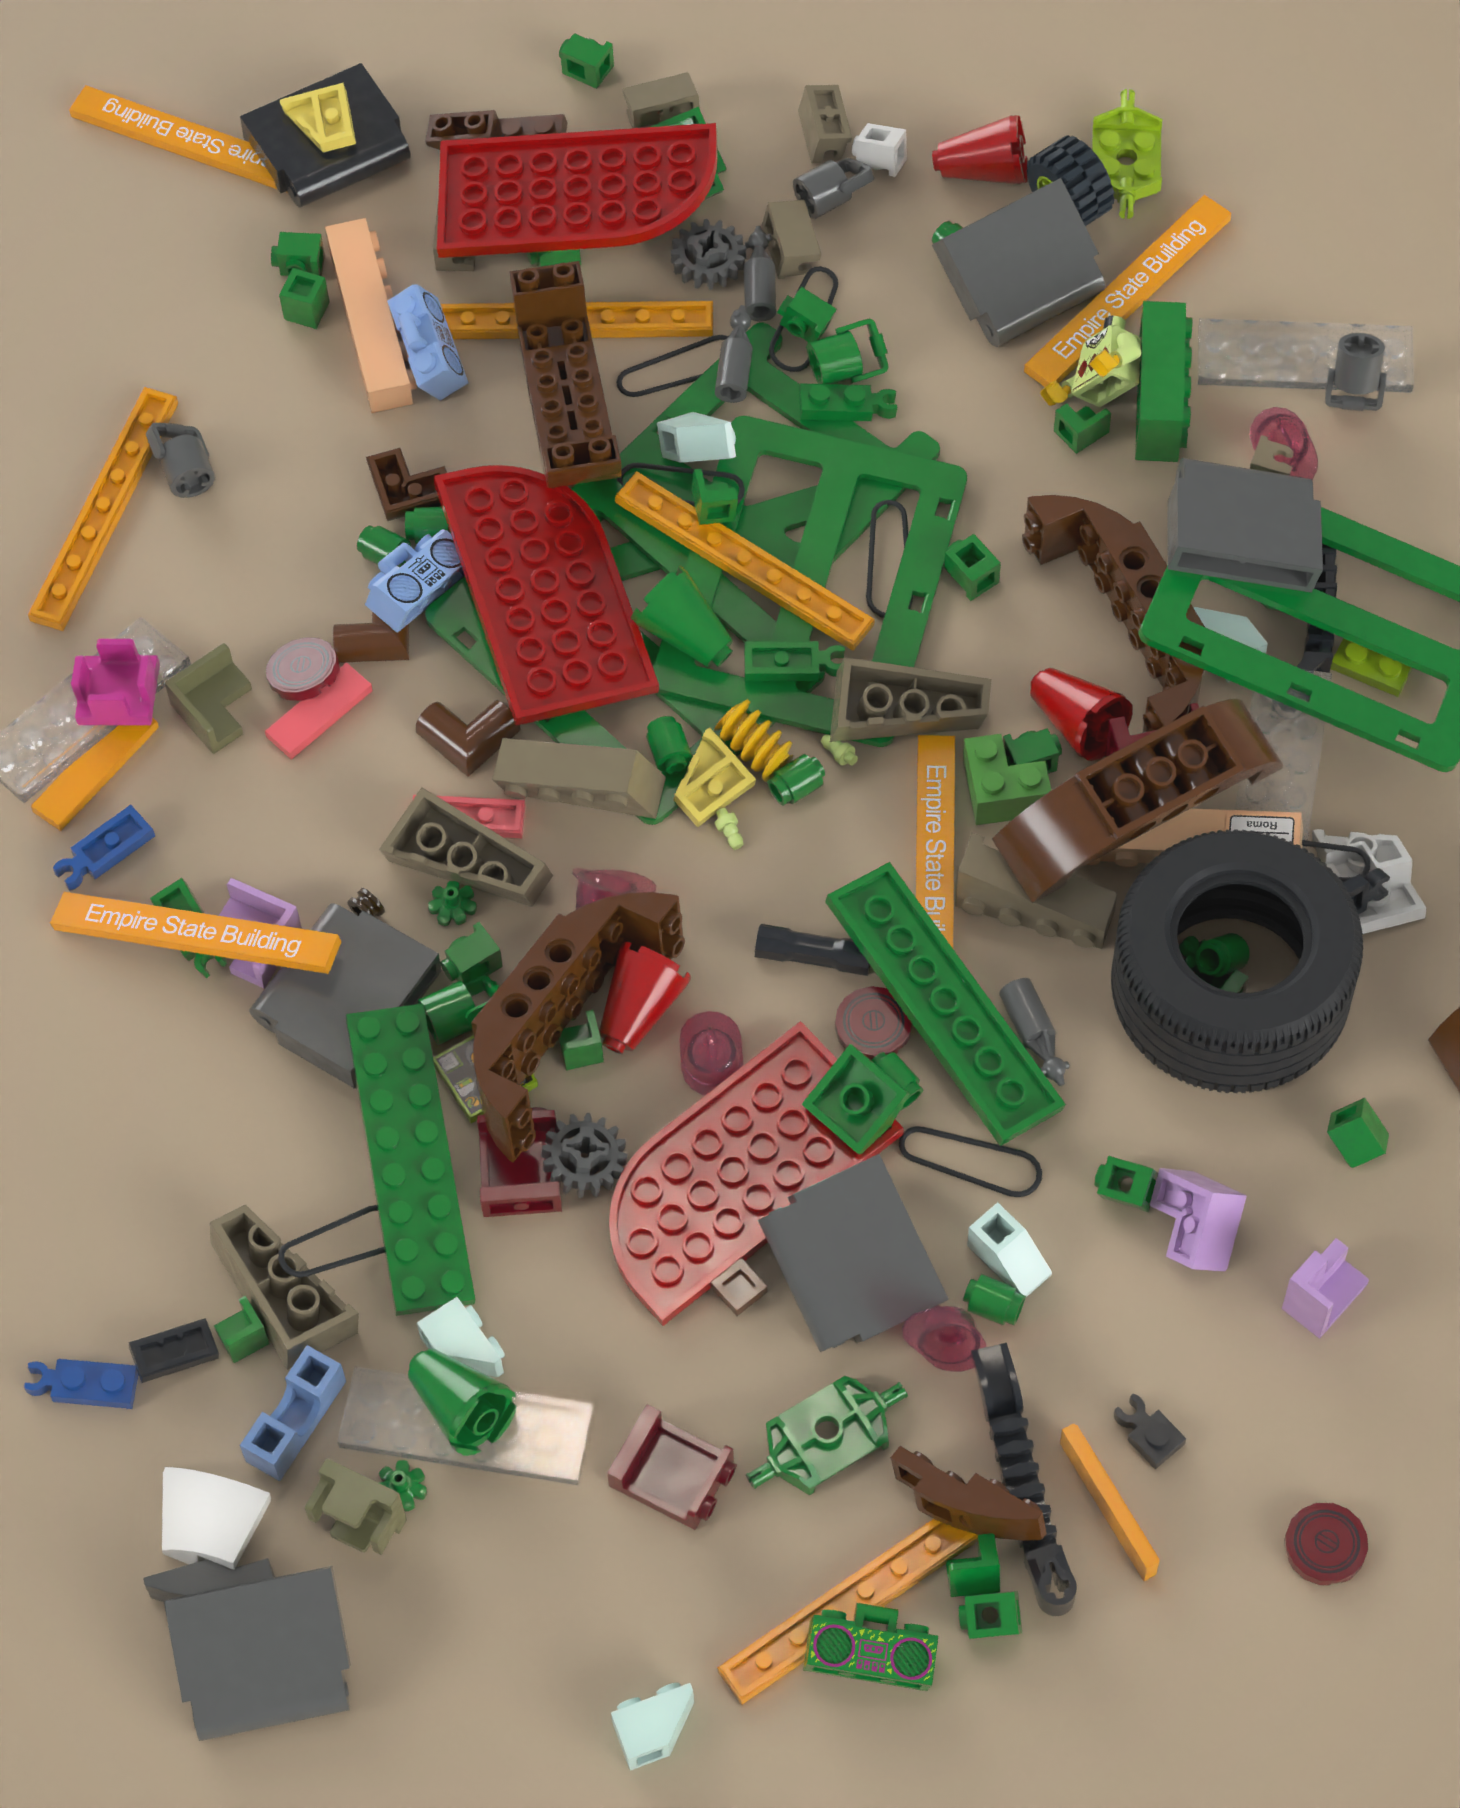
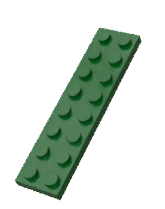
(945, 1003)
(409, 1159)

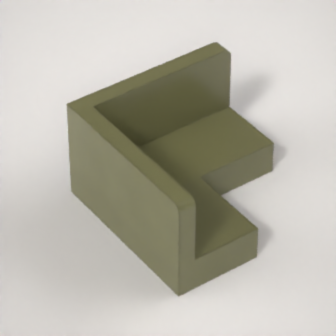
(204, 692)

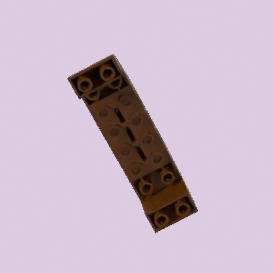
(563, 376)
(1129, 573)
(1134, 793)
(549, 991)

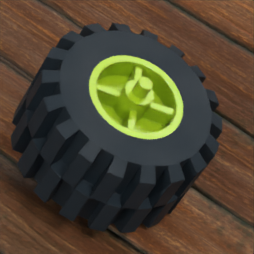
(1080, 172)

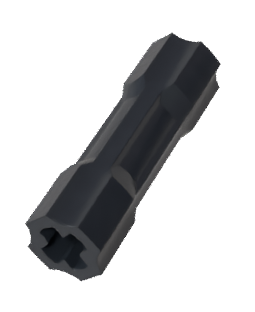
(789, 945)

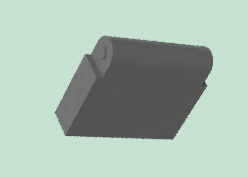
(1022, 263)
(1244, 525)
(370, 972)
(852, 1255)
(260, 1652)

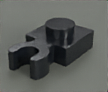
(1367, 889)
(1151, 1435)

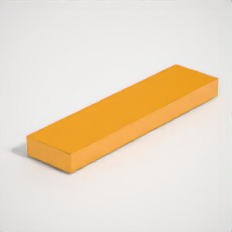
(90, 773)
(1109, 1501)

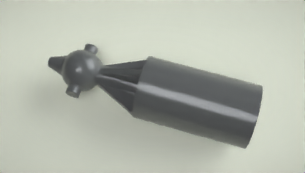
(759, 278)
(735, 360)
(1033, 1026)

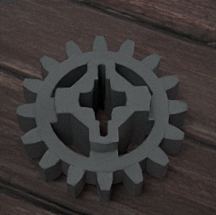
(708, 254)
(592, 1138)

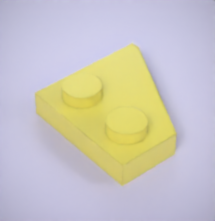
(322, 116)
(711, 780)

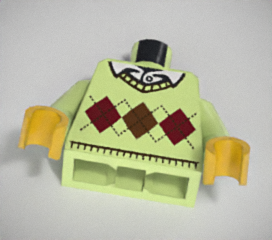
(1105, 367)

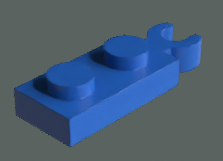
(105, 847)
(86, 1383)

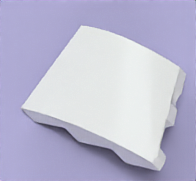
(1388, 854)
(208, 1516)

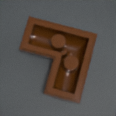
(398, 489)
(370, 642)
(462, 743)

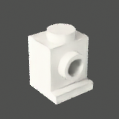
(881, 147)

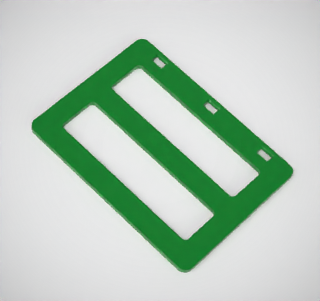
(918, 574)
(457, 613)
(1437, 742)

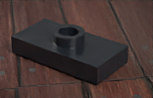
(173, 1350)

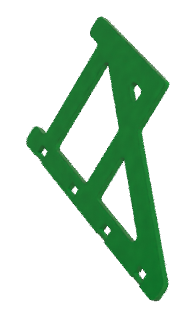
(767, 520)

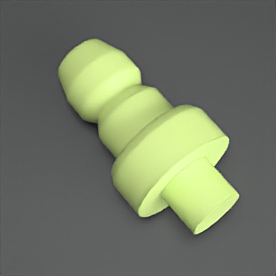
(842, 752)
(727, 824)

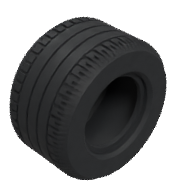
(1221, 1035)

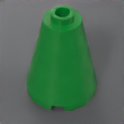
(684, 619)
(462, 1400)

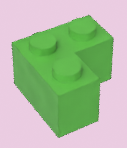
(997, 789)

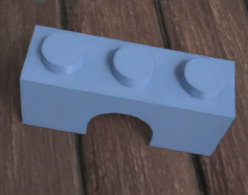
(308, 1394)

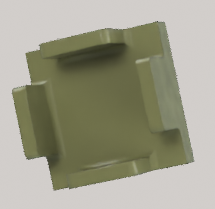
(362, 1508)

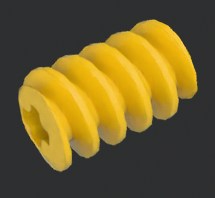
(754, 740)

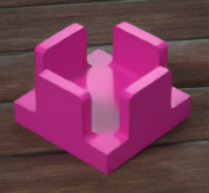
(116, 685)

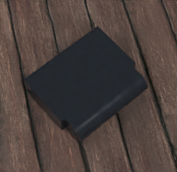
(307, 171)

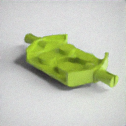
(1133, 135)

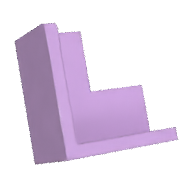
(257, 906)
(1204, 1215)
(1323, 1288)

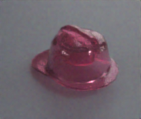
(1287, 429)
(606, 883)
(709, 1050)
(944, 1337)

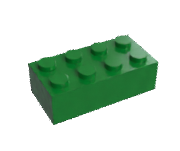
(1163, 382)

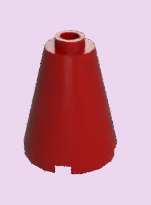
(985, 153)
(1079, 709)
(638, 996)

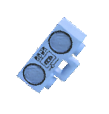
(428, 342)
(406, 591)

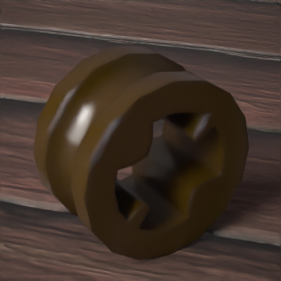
(366, 902)

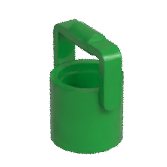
(839, 357)
(452, 1007)

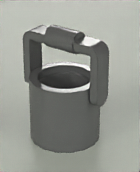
(828, 186)
(1357, 372)
(182, 458)

